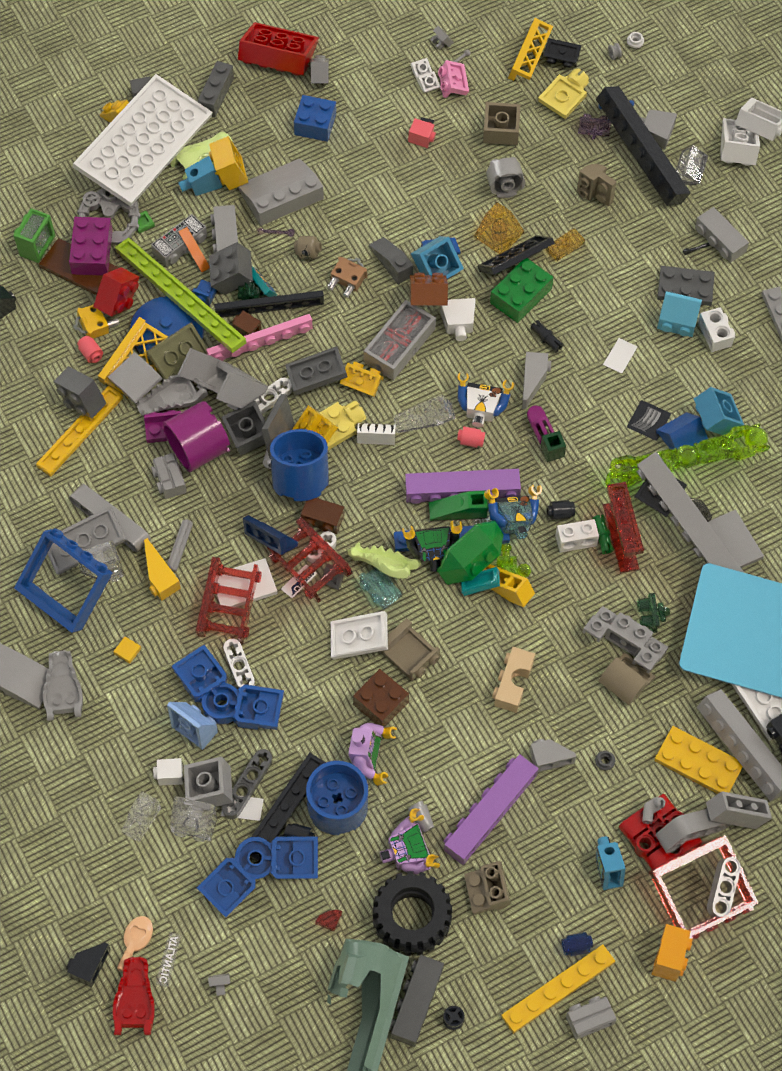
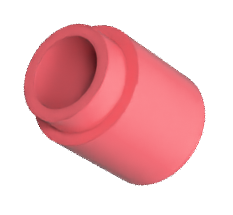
(90, 349)
(471, 437)

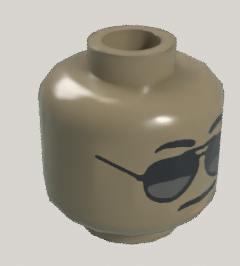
(307, 247)

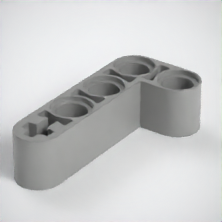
(687, 828)

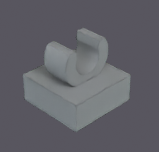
(443, 38)
(219, 981)

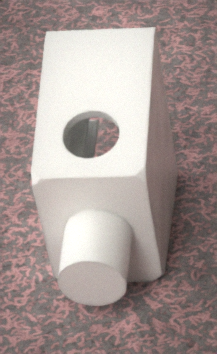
(458, 317)

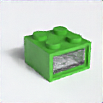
(34, 235)

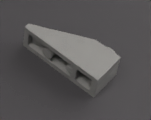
(534, 375)

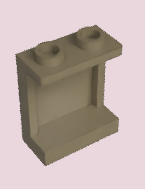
(410, 651)

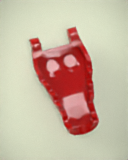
(134, 1000)

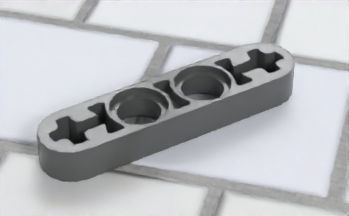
(250, 785)

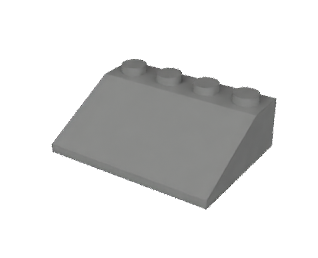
(282, 191)

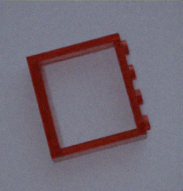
(710, 924)

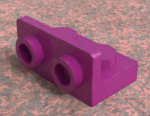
(153, 425)

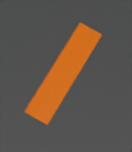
(194, 249)

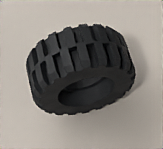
(417, 887)

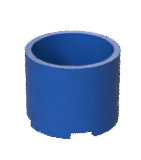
(299, 464)
(333, 782)

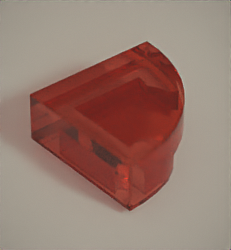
(329, 919)

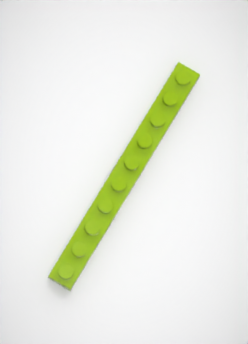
(181, 295)

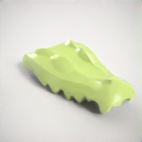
(194, 153)
(385, 561)

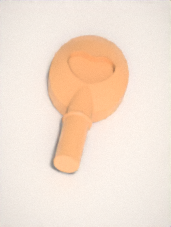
(136, 937)

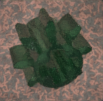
(248, 291)

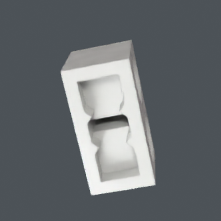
(713, 330)
(577, 535)

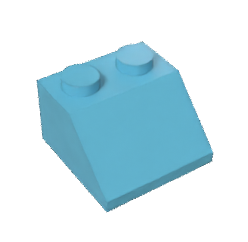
(679, 314)

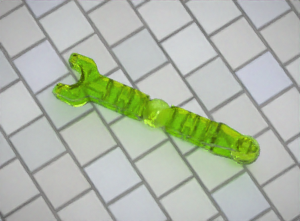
(687, 455)

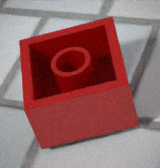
(116, 291)

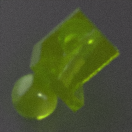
(510, 562)

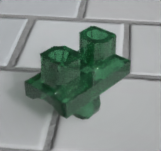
(649, 604)

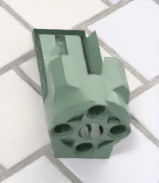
(381, 977)

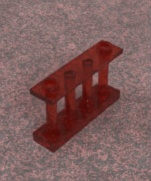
(623, 527)
(328, 554)
(209, 606)

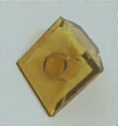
(499, 229)

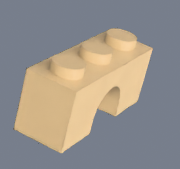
(509, 695)

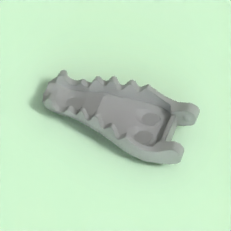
(171, 394)
(62, 688)

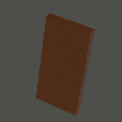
(57, 263)

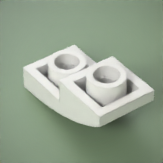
(425, 77)

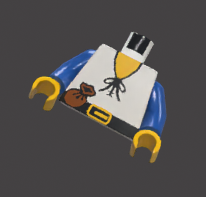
(482, 401)

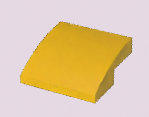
(316, 422)

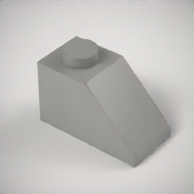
(550, 755)

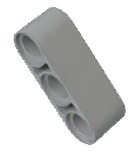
(716, 894)

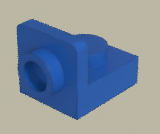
(205, 292)

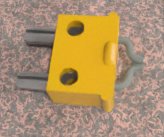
(93, 322)

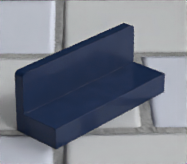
(268, 535)

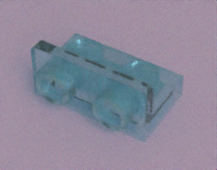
(380, 587)

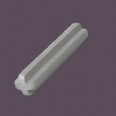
(179, 545)

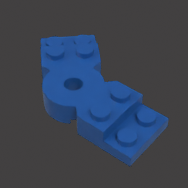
(207, 684)
(236, 876)

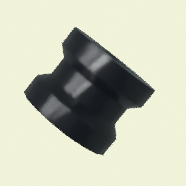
(455, 1013)

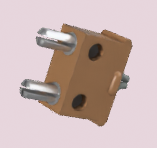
(348, 274)

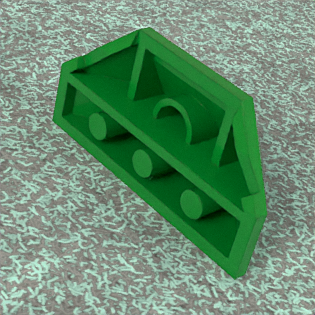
(471, 553)

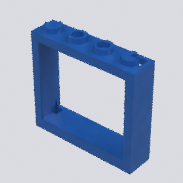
(43, 600)

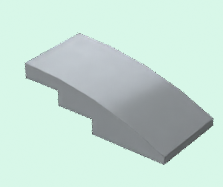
(21, 677)

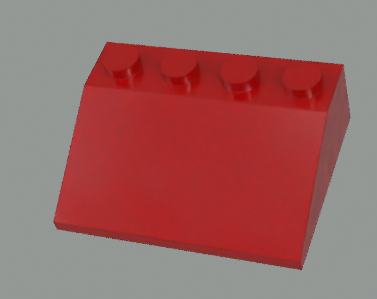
(277, 48)

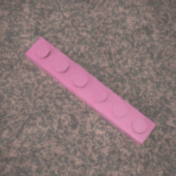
(265, 337)

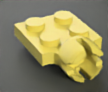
(565, 93)
(345, 419)

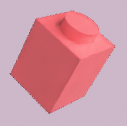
(421, 133)

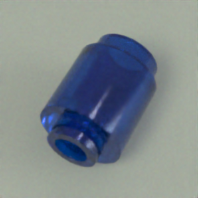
(577, 944)

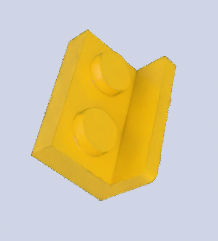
(362, 379)

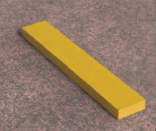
(76, 434)

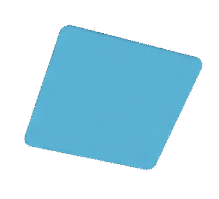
(736, 630)

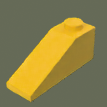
(161, 578)
(513, 587)

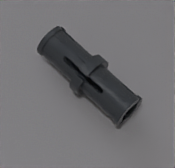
(546, 336)

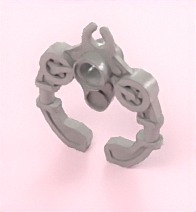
(94, 200)

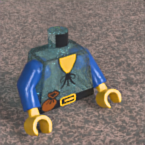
(514, 513)

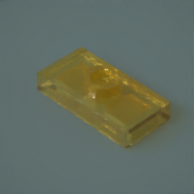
(566, 244)

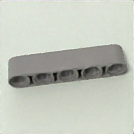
(91, 503)

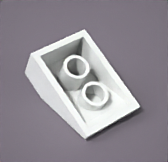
(738, 144)

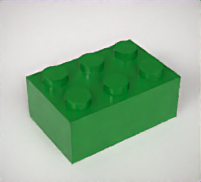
(521, 290)

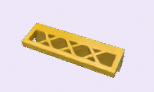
(525, 49)

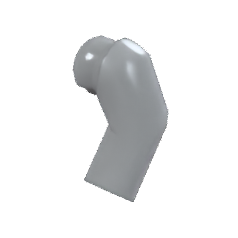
(651, 807)

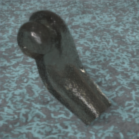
(702, 508)

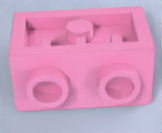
(453, 78)

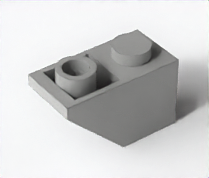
(320, 69)

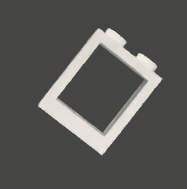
(760, 119)

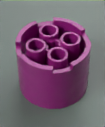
(196, 436)

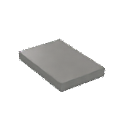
(736, 538)

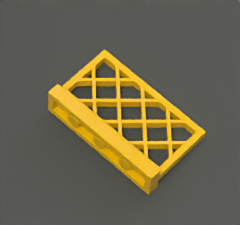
(126, 347)

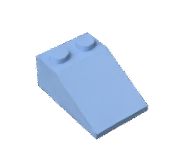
(192, 723)

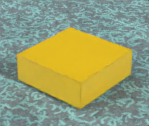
(127, 650)

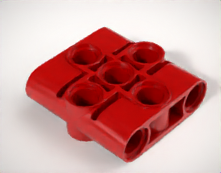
(639, 832)

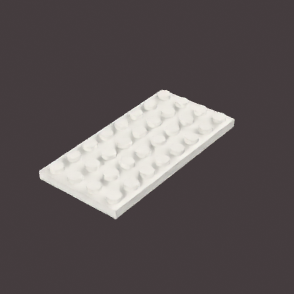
(142, 140)

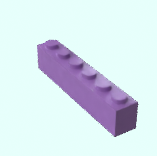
(439, 485)
(490, 809)

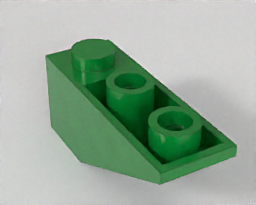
(460, 506)

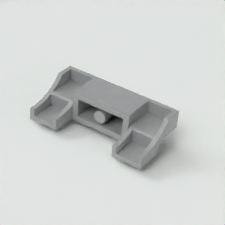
(627, 635)

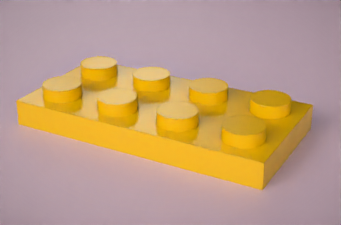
(698, 761)

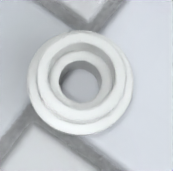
(635, 40)

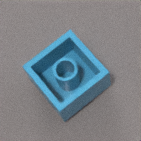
(437, 257)
(717, 411)

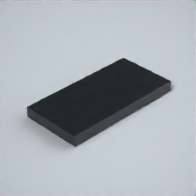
(515, 254)

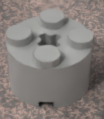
(505, 177)

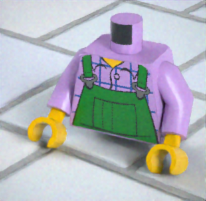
(365, 749)
(409, 847)

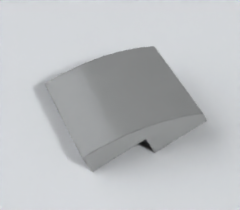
(135, 377)

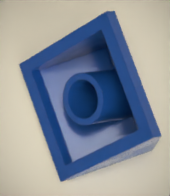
(683, 431)

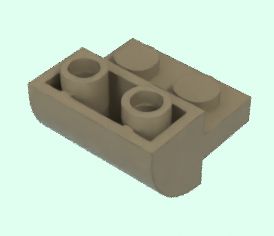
(595, 183)
(626, 679)
(487, 888)

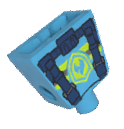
(610, 864)

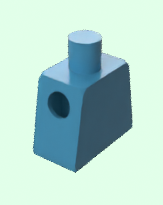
(201, 177)

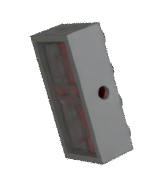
(399, 340)

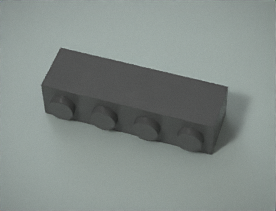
(416, 1001)

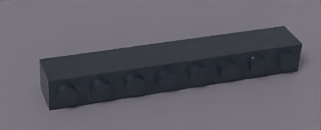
(643, 146)

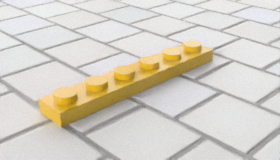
(558, 989)

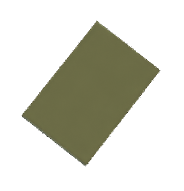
(170, 353)

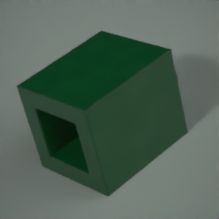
(553, 446)

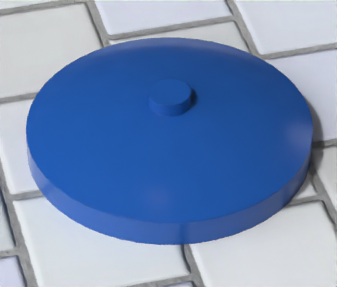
(163, 316)

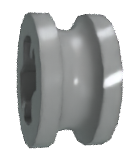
(614, 51)

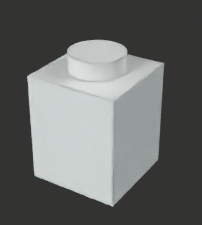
(169, 771)

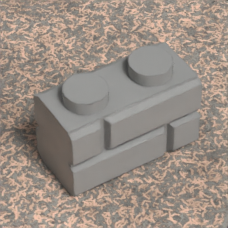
(169, 476)
(590, 1017)

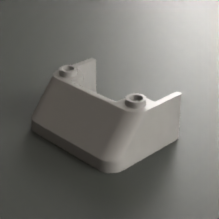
(226, 380)

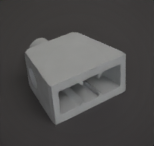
(660, 125)

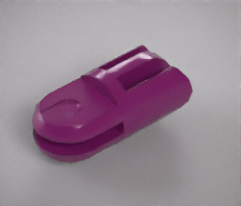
(539, 421)

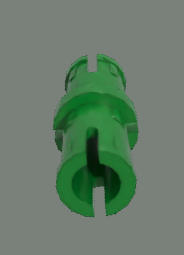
(604, 534)

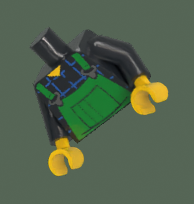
(432, 543)

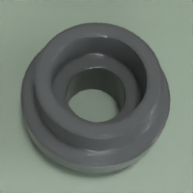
(605, 755)

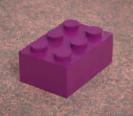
(90, 245)

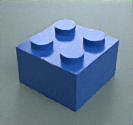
(315, 118)

